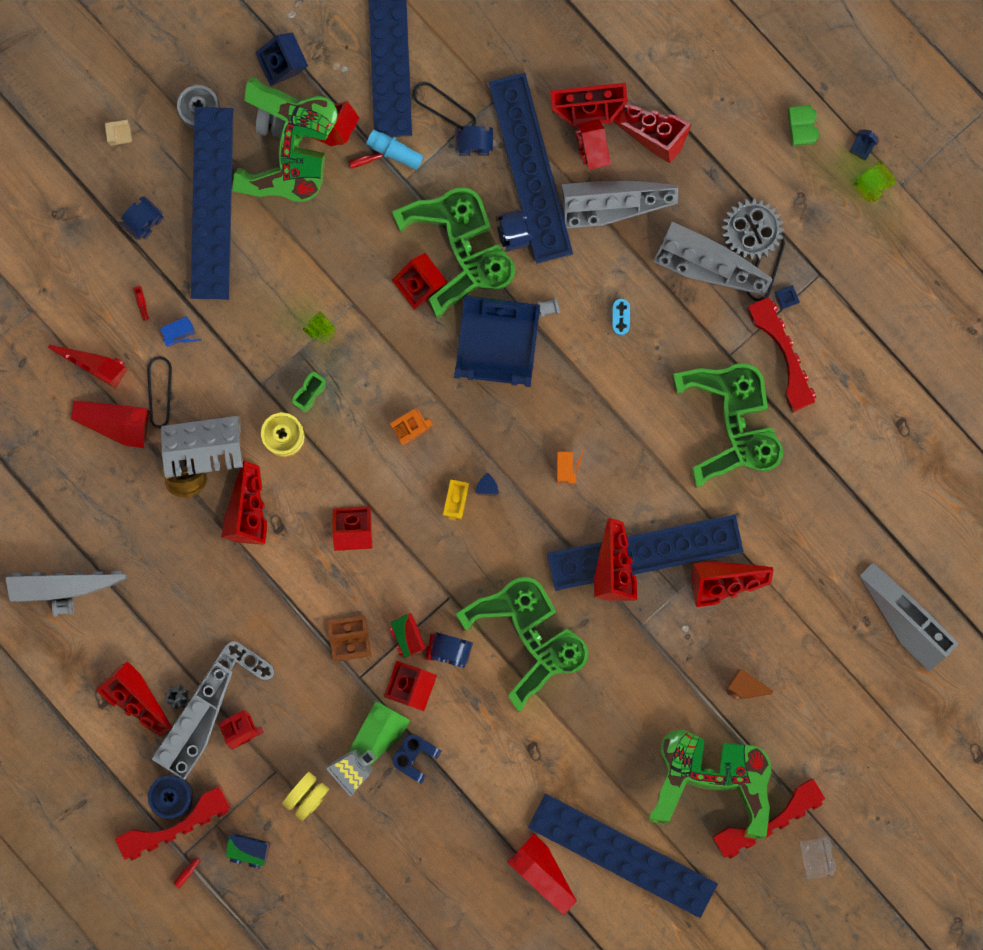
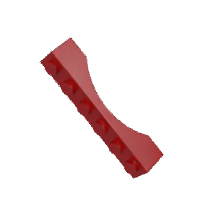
(765, 318)
(802, 799)
(136, 841)

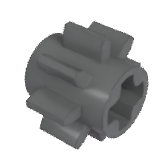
(177, 696)

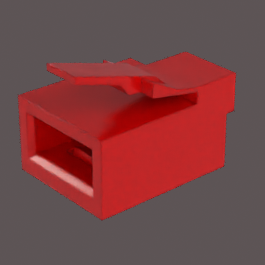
(239, 729)

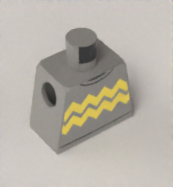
(351, 769)

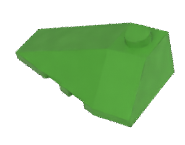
(380, 730)

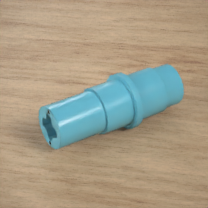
(394, 149)

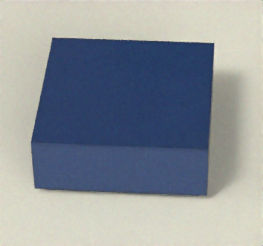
(787, 297)

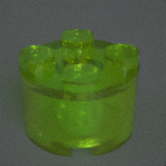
(874, 181)

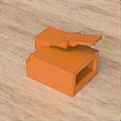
(410, 426)
(565, 467)

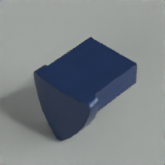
(864, 143)
(487, 486)

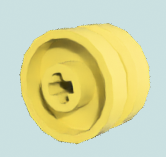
(275, 426)
(305, 796)

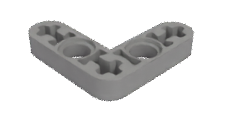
(233, 659)

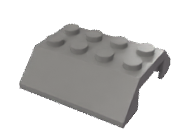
(199, 442)

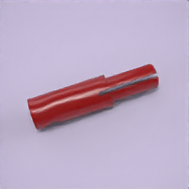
(364, 160)
(141, 301)
(186, 873)

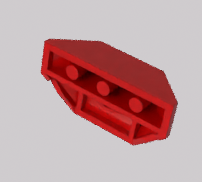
(589, 103)

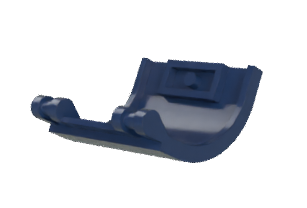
(497, 341)

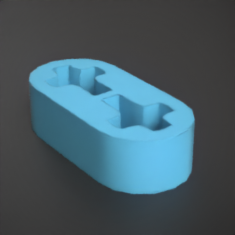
(626, 317)

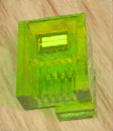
(320, 328)

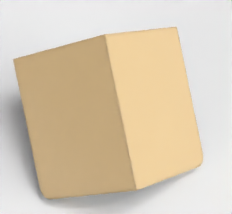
(118, 132)

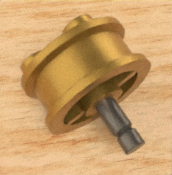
(186, 484)

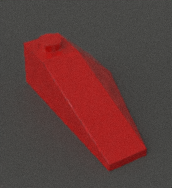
(657, 132)
(100, 366)
(118, 422)
(244, 513)
(613, 572)
(720, 580)
(130, 692)
(541, 871)

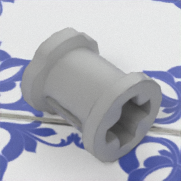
(549, 307)
(62, 607)

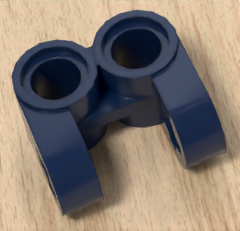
(412, 754)

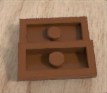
(349, 638)

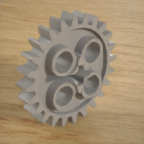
(769, 221)

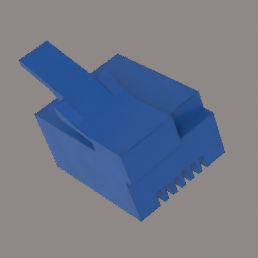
(178, 331)

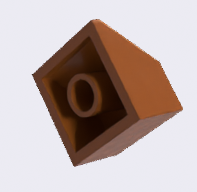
(746, 686)

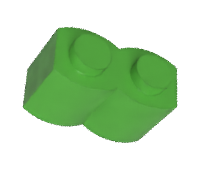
(802, 126)
(312, 388)

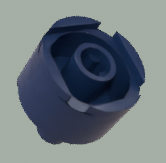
(474, 140)
(141, 218)
(513, 230)
(451, 649)

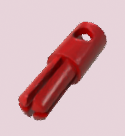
(431, 640)

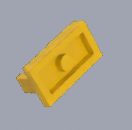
(455, 499)

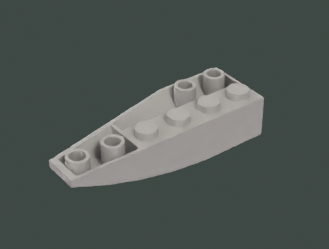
(612, 201)
(708, 261)
(59, 586)
(908, 620)
(194, 725)

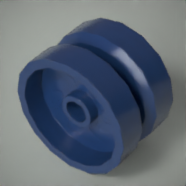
(159, 799)

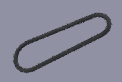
(435, 112)
(774, 273)
(150, 393)

